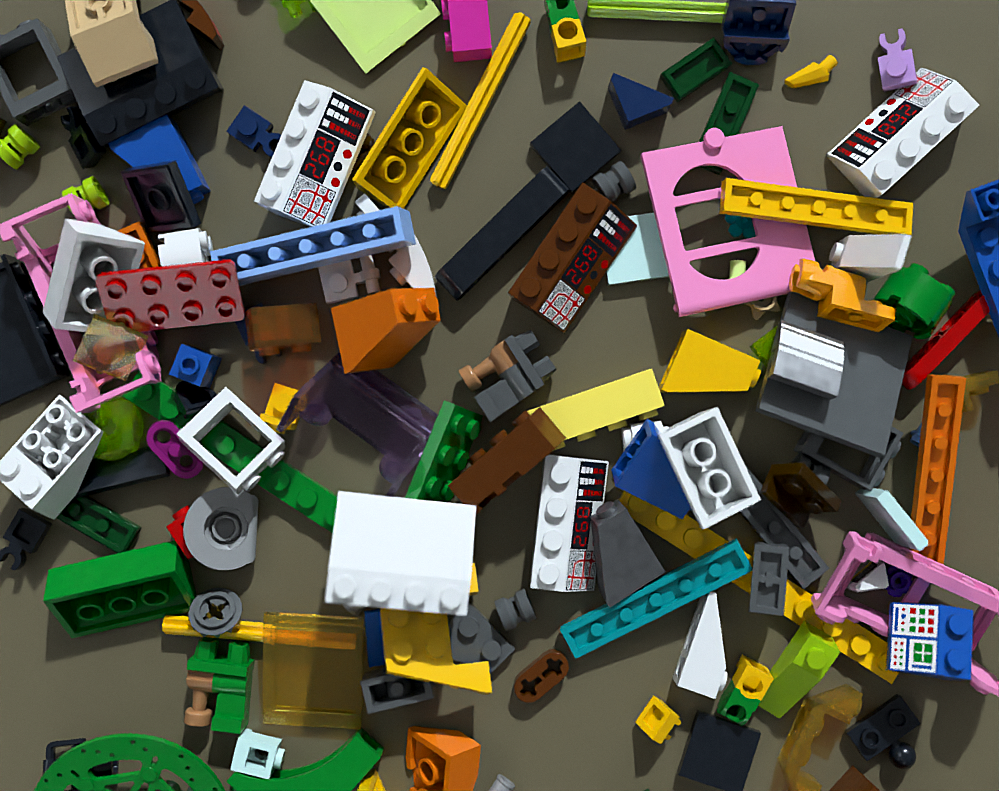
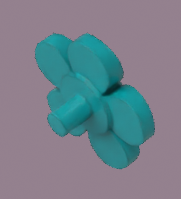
(740, 225)

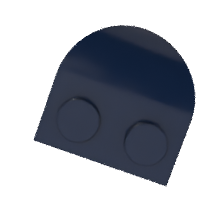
(756, 28)

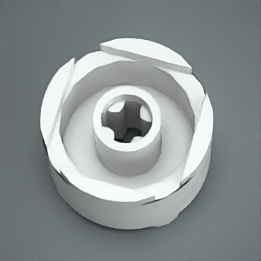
(184, 247)

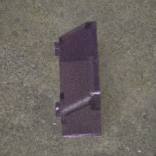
(370, 409)

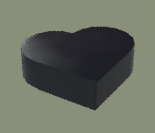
(192, 398)

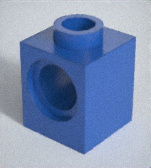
(195, 366)

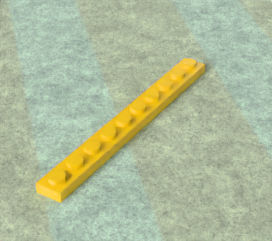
(689, 537)

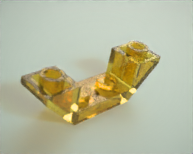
(841, 703)

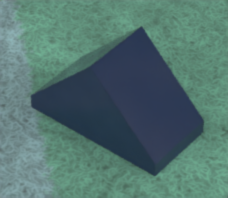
(636, 102)

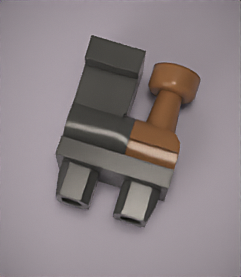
(516, 373)

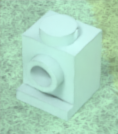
(250, 762)

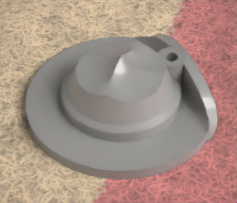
(222, 528)

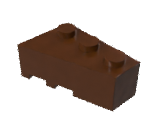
(508, 458)

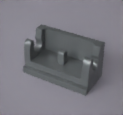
(769, 578)

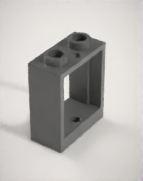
(46, 100)
(872, 472)

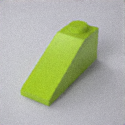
(799, 668)

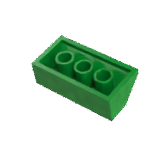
(120, 589)

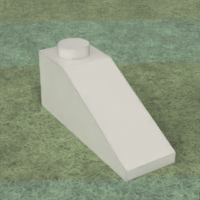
(870, 254)
(702, 656)

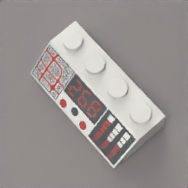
(901, 132)
(314, 155)
(563, 532)

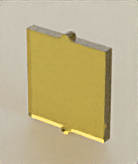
(109, 347)

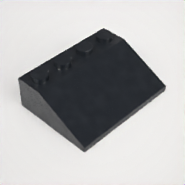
(168, 87)

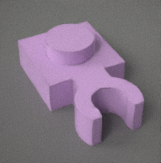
(898, 66)

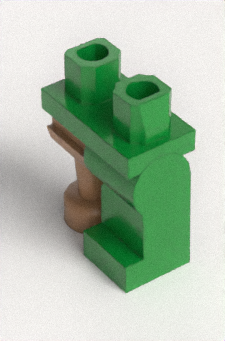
(225, 676)

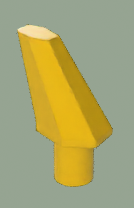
(812, 73)

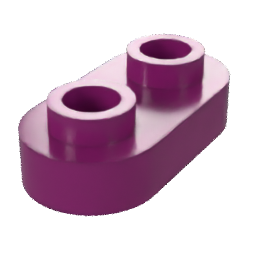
(172, 450)

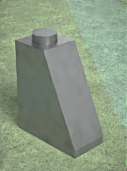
(621, 553)

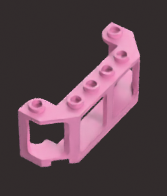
(40, 268)
(835, 607)

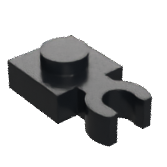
(82, 138)
(24, 534)

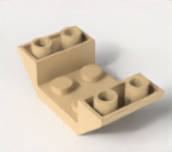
(110, 38)

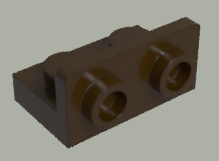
(798, 492)

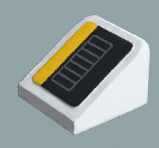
(869, 578)

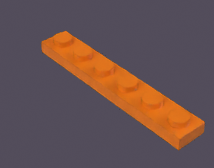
(937, 461)

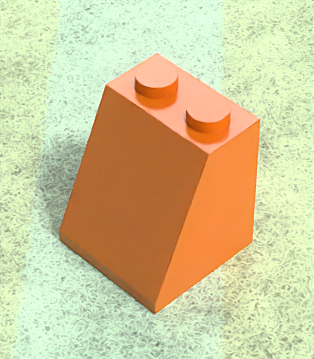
(383, 327)

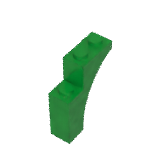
(335, 772)

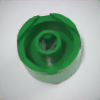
(917, 299)

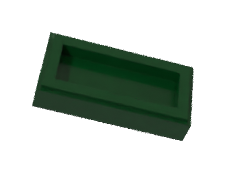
(695, 69)

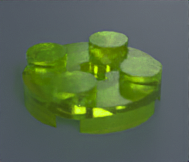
(128, 429)

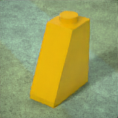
(708, 367)

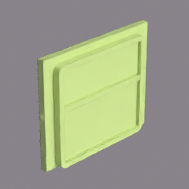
(375, 27)

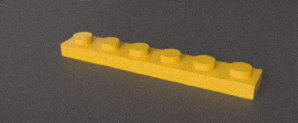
(815, 207)

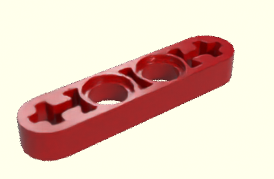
(945, 340)

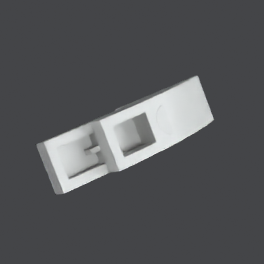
(409, 262)

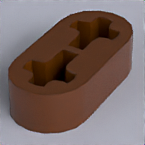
(546, 681)

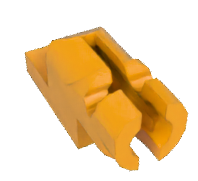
(840, 296)

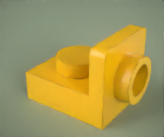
(277, 405)

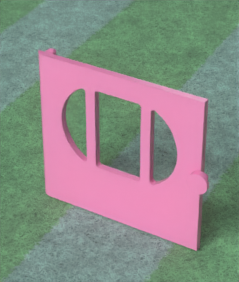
(780, 245)

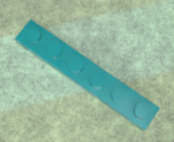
(656, 598)

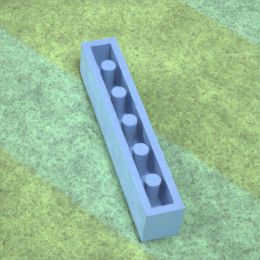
(320, 245)

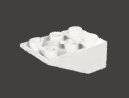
(51, 458)

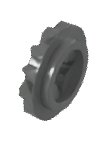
(218, 599)

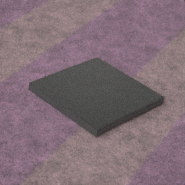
(868, 386)

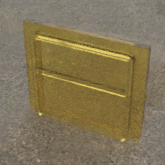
(313, 670)

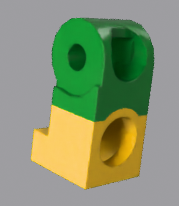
(565, 29)
(744, 690)

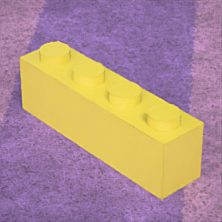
(605, 406)

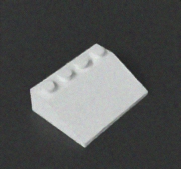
(401, 553)

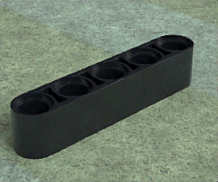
(501, 233)

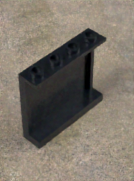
(26, 338)

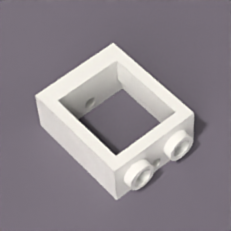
(209, 418)

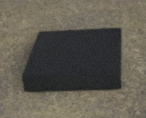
(575, 147)
(161, 197)
(718, 752)

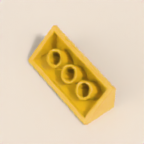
(409, 141)

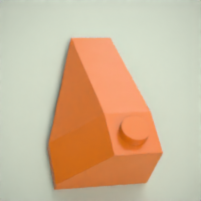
(442, 759)

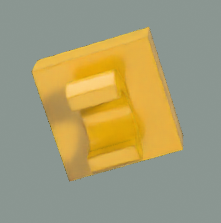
(657, 720)

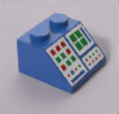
(930, 640)

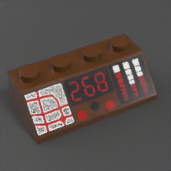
(573, 258)

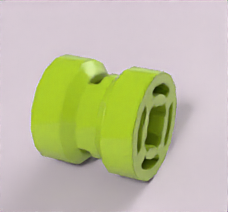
(17, 146)
(91, 191)

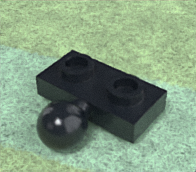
(883, 729)

